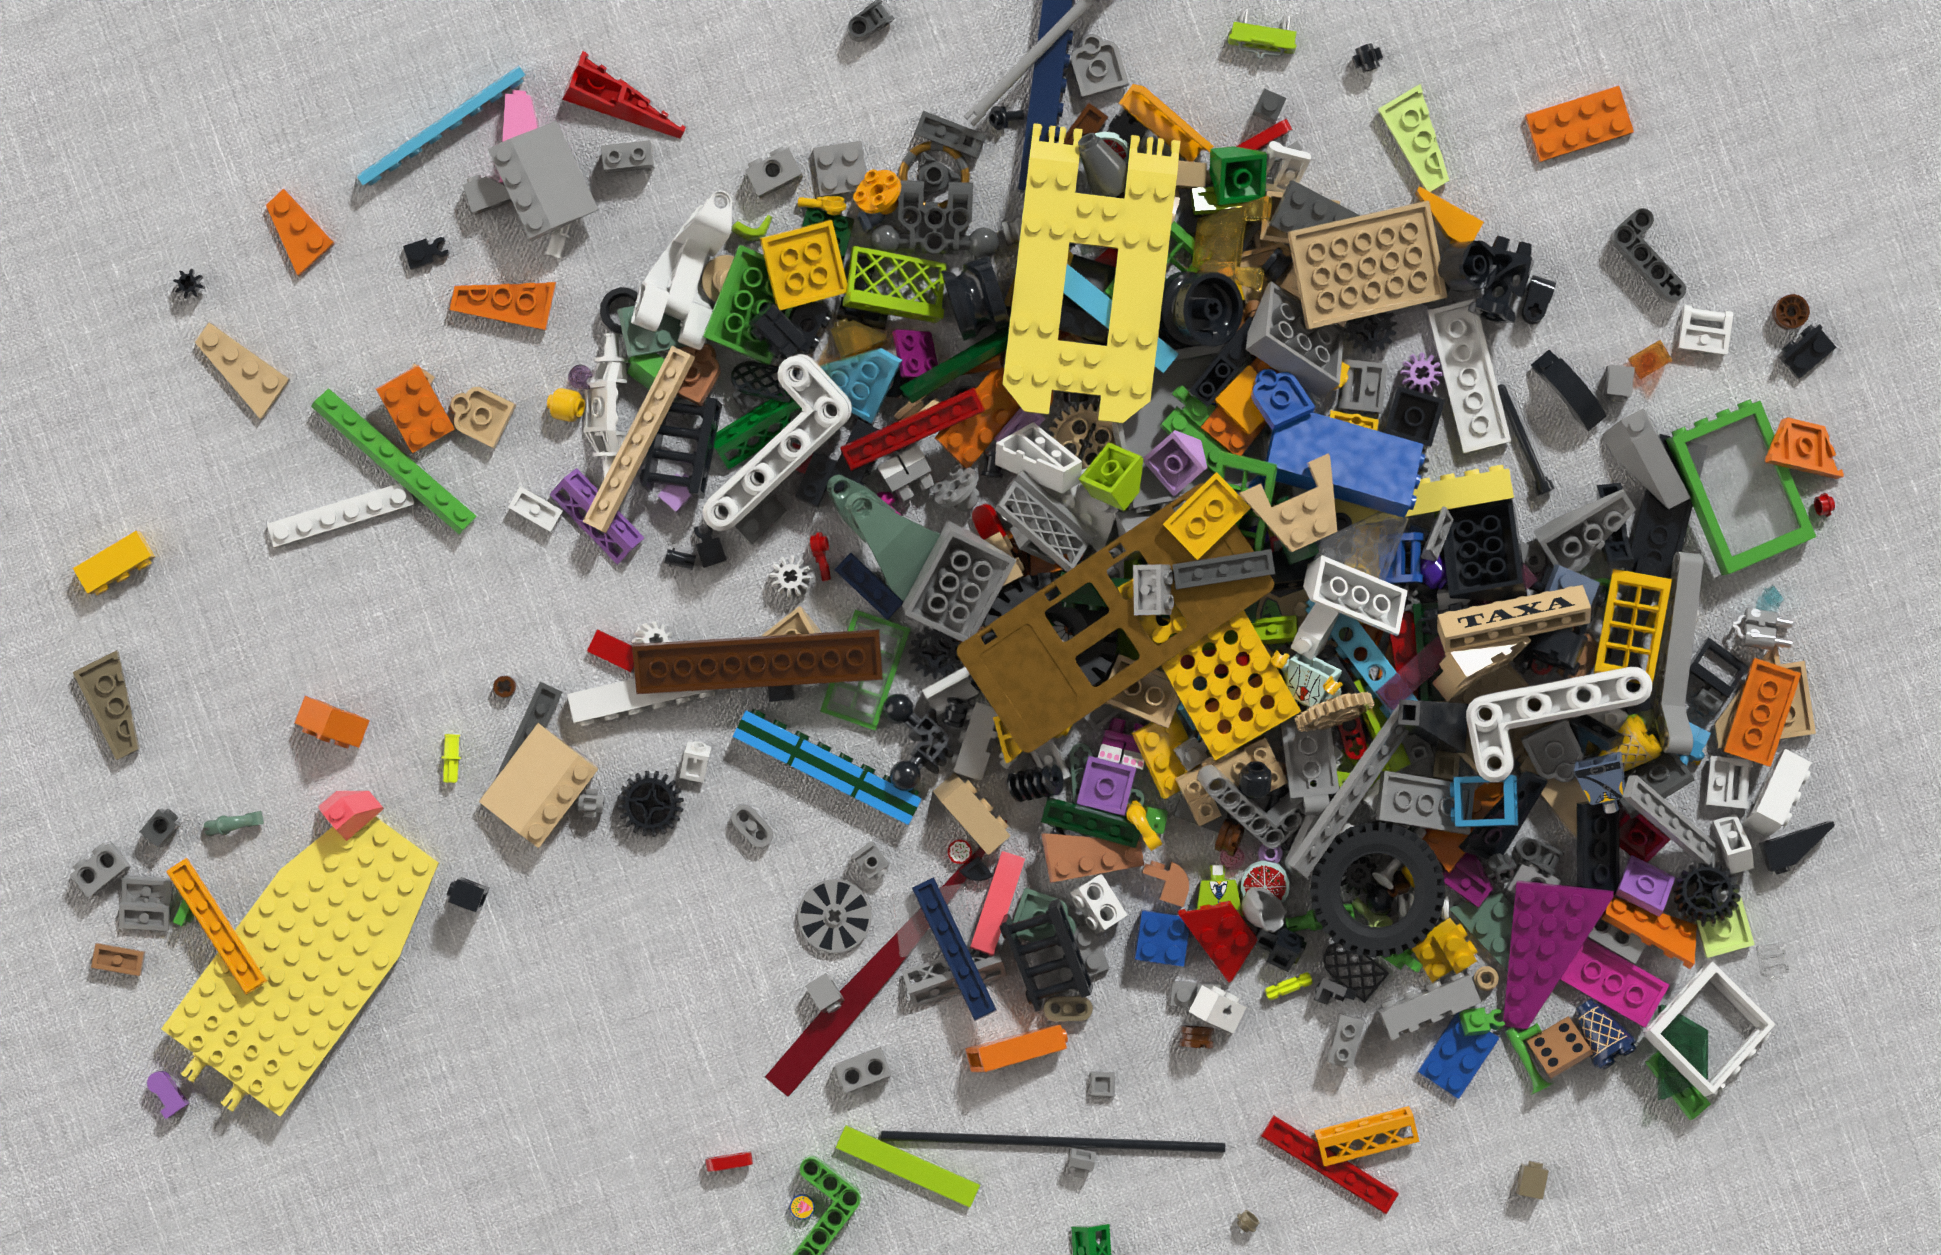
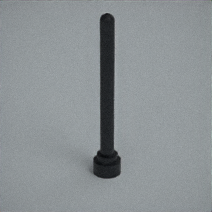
(1541, 482)

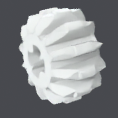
(791, 585)
(652, 631)

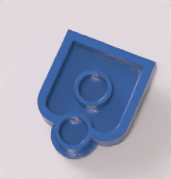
(1280, 398)

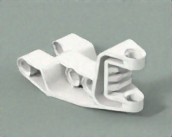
(675, 279)

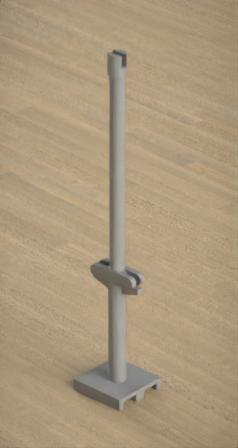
(1027, 61)

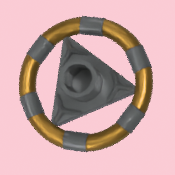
(932, 172)

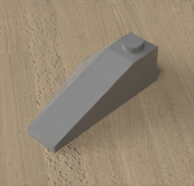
(1642, 453)

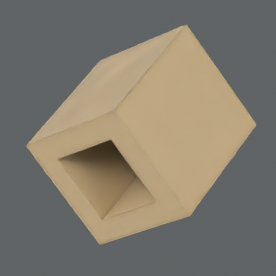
(1192, 175)

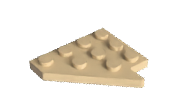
(1800, 716)

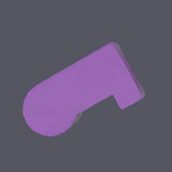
(168, 1092)

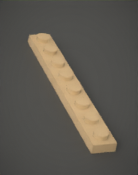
(638, 439)

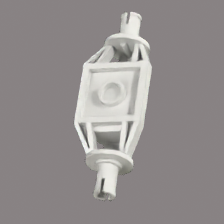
(600, 402)

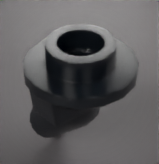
(999, 117)
(1275, 796)

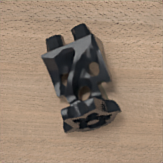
(1508, 265)

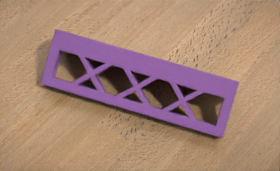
(582, 495)

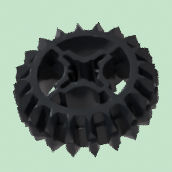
(646, 824)
(1691, 905)

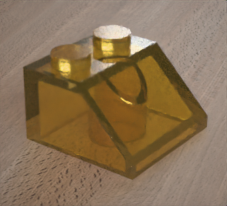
(855, 338)

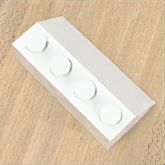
(1355, 594)

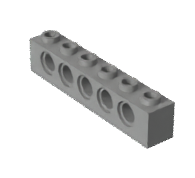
(1629, 949)

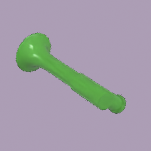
(1517, 1042)

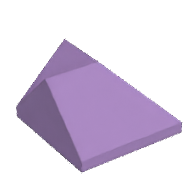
(1177, 461)

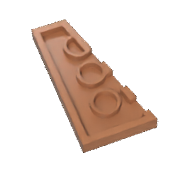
(1085, 856)

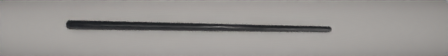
(1053, 1141)

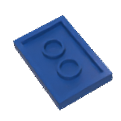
(1456, 1057)

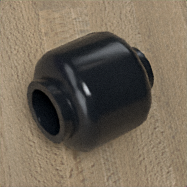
(1255, 780)

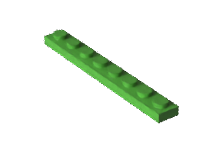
(393, 461)

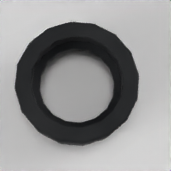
(606, 302)

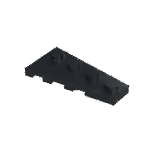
(1497, 839)

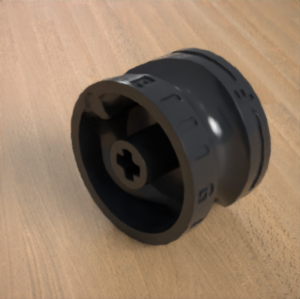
(976, 298)
(1200, 308)

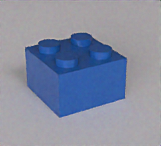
(1161, 938)

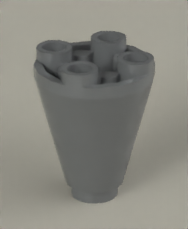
(1103, 167)

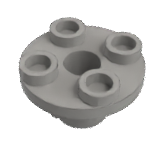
(957, 489)

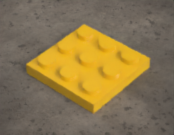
(804, 265)

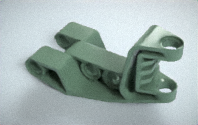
(894, 540)

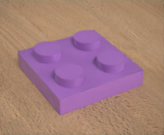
(1106, 785)
(1645, 885)

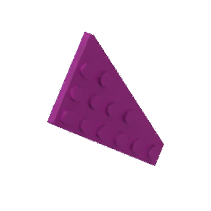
(1545, 937)

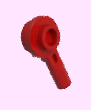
(819, 545)

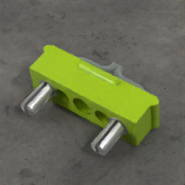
(1263, 37)

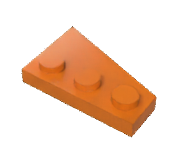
(298, 231)

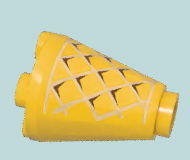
(1636, 745)

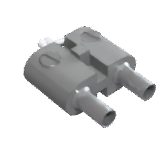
(1760, 629)

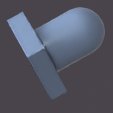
(868, 220)

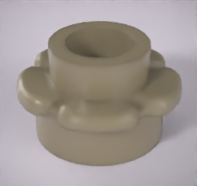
(1247, 1221)

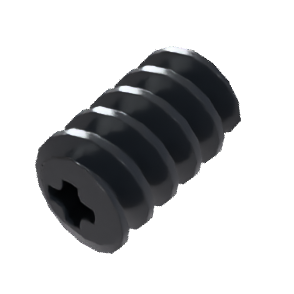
(1035, 783)

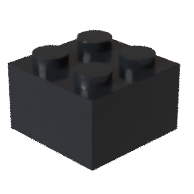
(1413, 416)

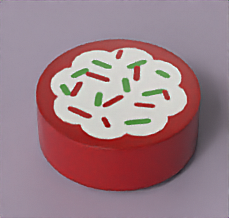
(959, 851)

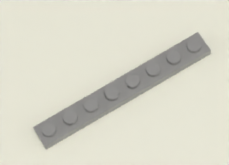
(1348, 796)

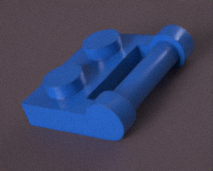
(1397, 570)

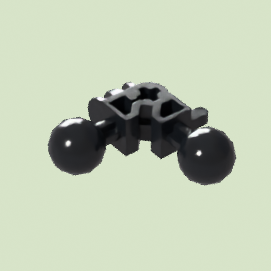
(906, 774)

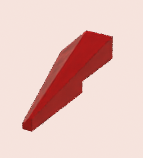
(597, 90)

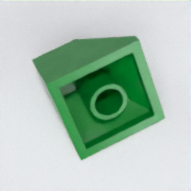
(1237, 174)

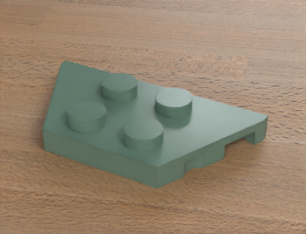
(1489, 924)

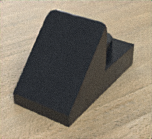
(1594, 735)

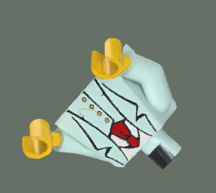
(1308, 679)

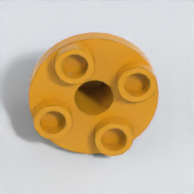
(878, 192)

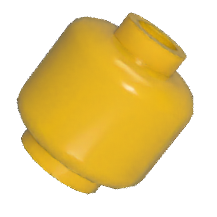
(566, 404)

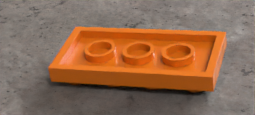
(1579, 123)
(1226, 430)
(972, 436)
(1761, 712)

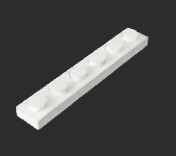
(339, 514)

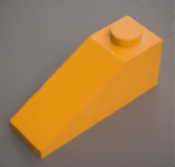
(1451, 220)

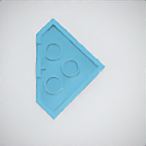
(865, 379)

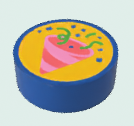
(802, 1206)

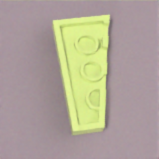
(1413, 131)

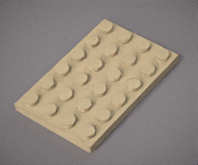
(1367, 264)

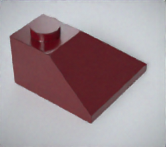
(1640, 837)

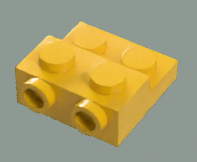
(1445, 950)

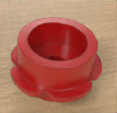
(1824, 505)

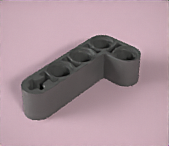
(1652, 258)

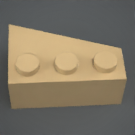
(1474, 662)
(972, 813)

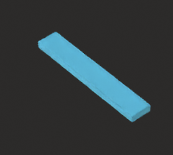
(1099, 307)

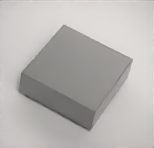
(1102, 1084)

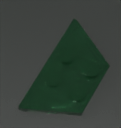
(1692, 1043)

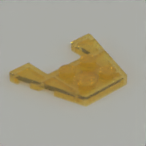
(1221, 242)

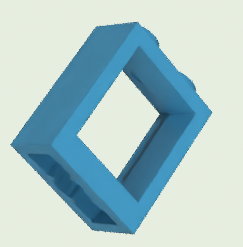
(1510, 803)

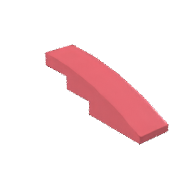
(997, 902)

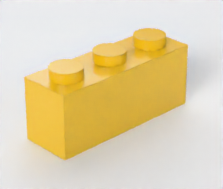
(114, 563)

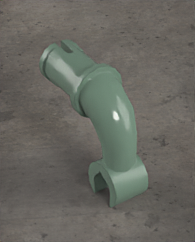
(224, 824)

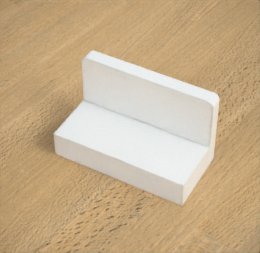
(952, 686)

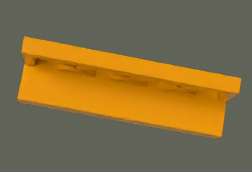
(1164, 122)
(1363, 1128)

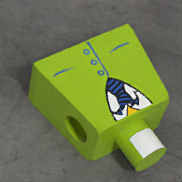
(1218, 889)

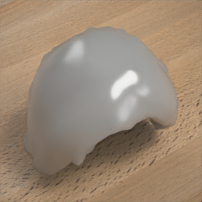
(1263, 909)

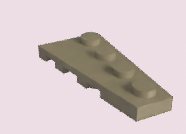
(108, 698)

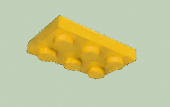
(1206, 516)
(1157, 747)

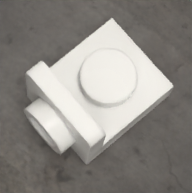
(695, 761)

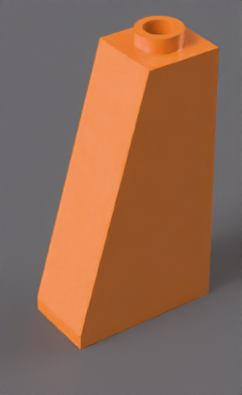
(1016, 1048)

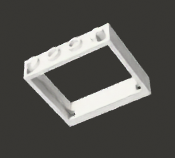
(1739, 999)

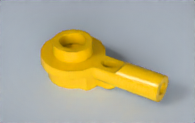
(831, 204)

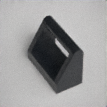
(1709, 678)

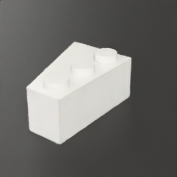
(1778, 793)

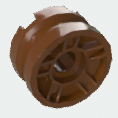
(1801, 312)
(1229, 837)
(1196, 1036)

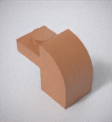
(1176, 881)

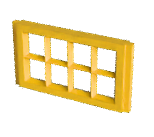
(1640, 581)

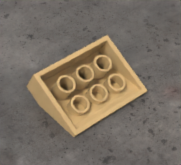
(538, 785)

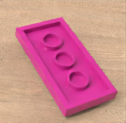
(1615, 982)

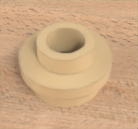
(1493, 978)

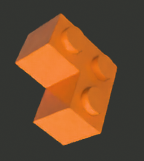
(331, 723)

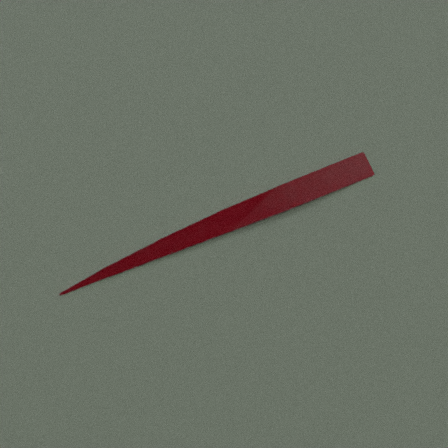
(857, 993)

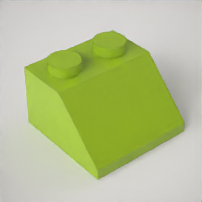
(1114, 476)

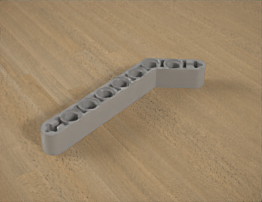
(1676, 654)

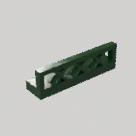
(1427, 689)
(1090, 822)

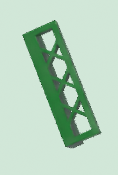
(753, 424)
(1085, 1240)

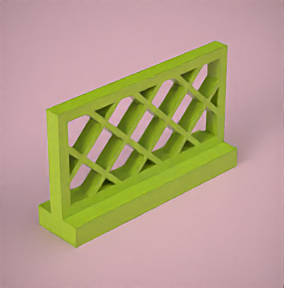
(895, 305)

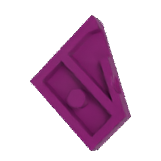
(1469, 880)

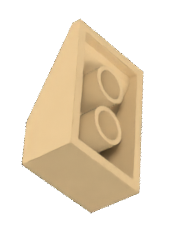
(1148, 698)

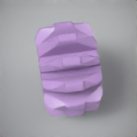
(1417, 365)

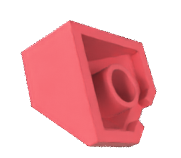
(350, 811)

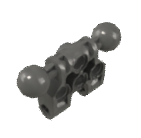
(981, 242)

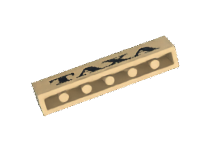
(1513, 618)

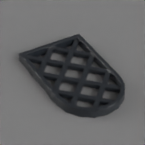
(757, 365)
(1375, 986)

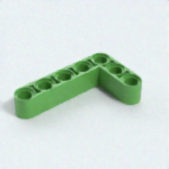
(838, 1205)

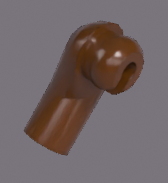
(1400, 885)

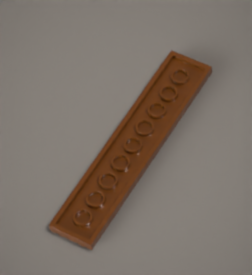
(757, 661)

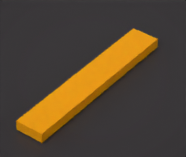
(216, 926)

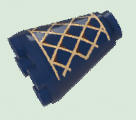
(1603, 1035)

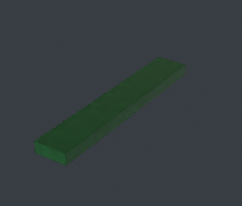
(956, 366)

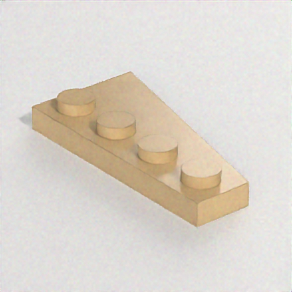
(247, 373)

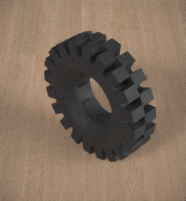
(1095, 660)

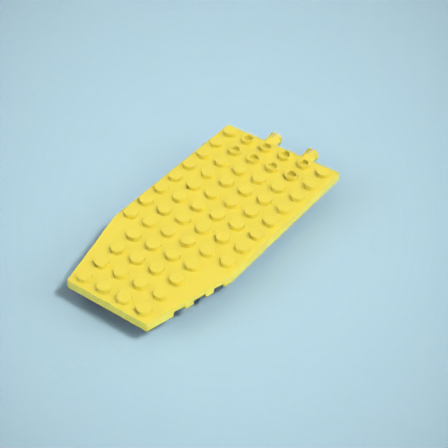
(324, 944)

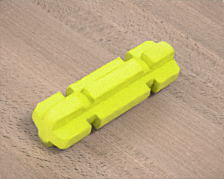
(1288, 986)

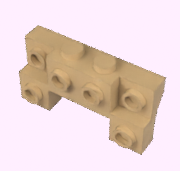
(1201, 803)

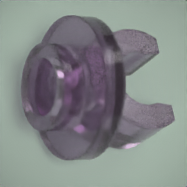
(578, 376)

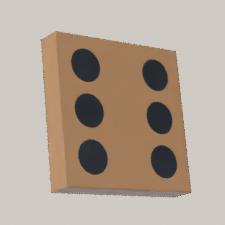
(1559, 1047)

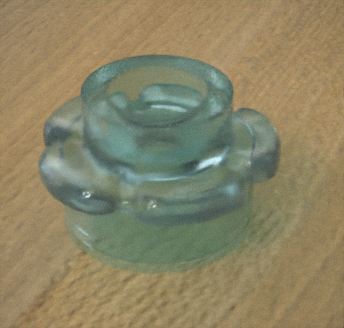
(1773, 596)

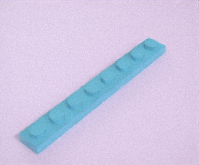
(433, 132)

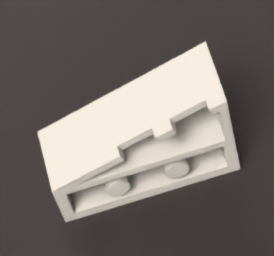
(1040, 458)

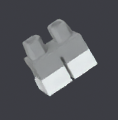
(898, 479)

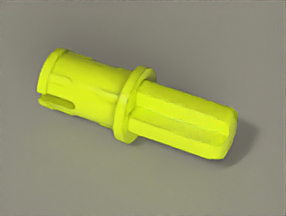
(451, 758)

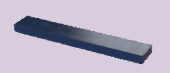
(954, 949)

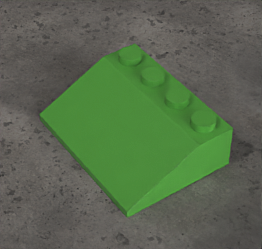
(739, 301)

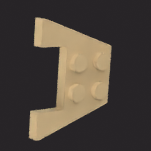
(1301, 517)

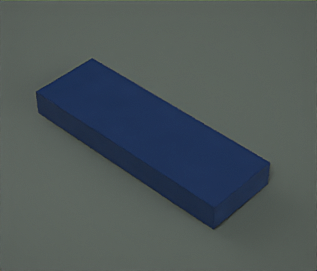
(869, 586)

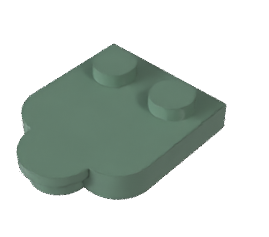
(1036, 904)

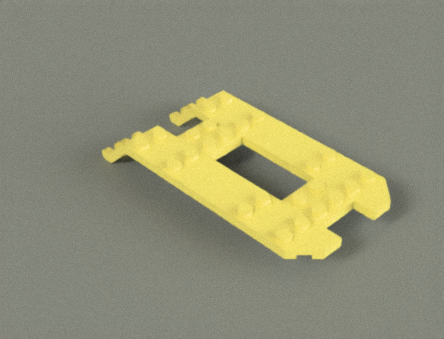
(1140, 232)

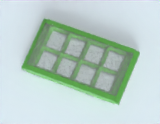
(864, 700)

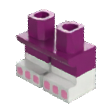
(1113, 743)

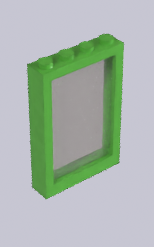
(1740, 500)

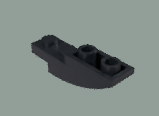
(1222, 366)

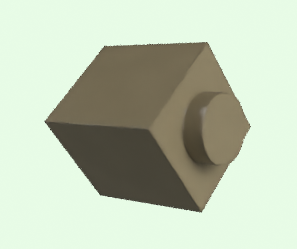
(1532, 1180)

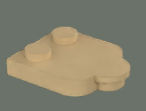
(481, 414)

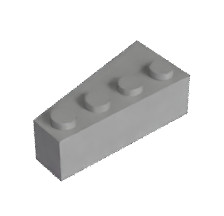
(1428, 1005)

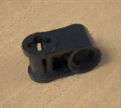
(1539, 296)

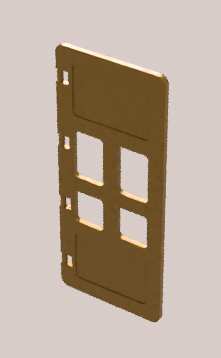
(1034, 674)

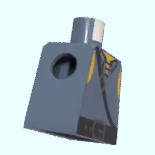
(1602, 780)

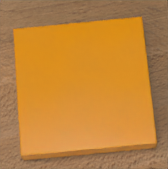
(1238, 403)

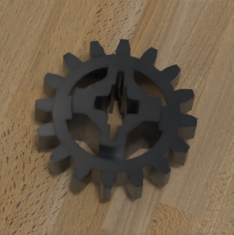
(1372, 343)
(934, 662)

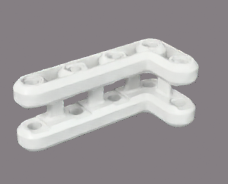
(779, 457)
(1558, 702)

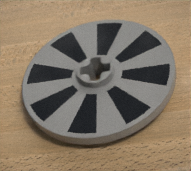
(834, 935)

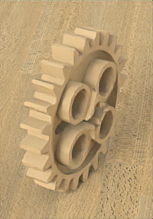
(1066, 434)
(1334, 711)

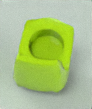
(750, 233)

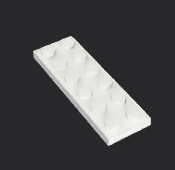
(1468, 377)

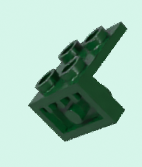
(842, 226)

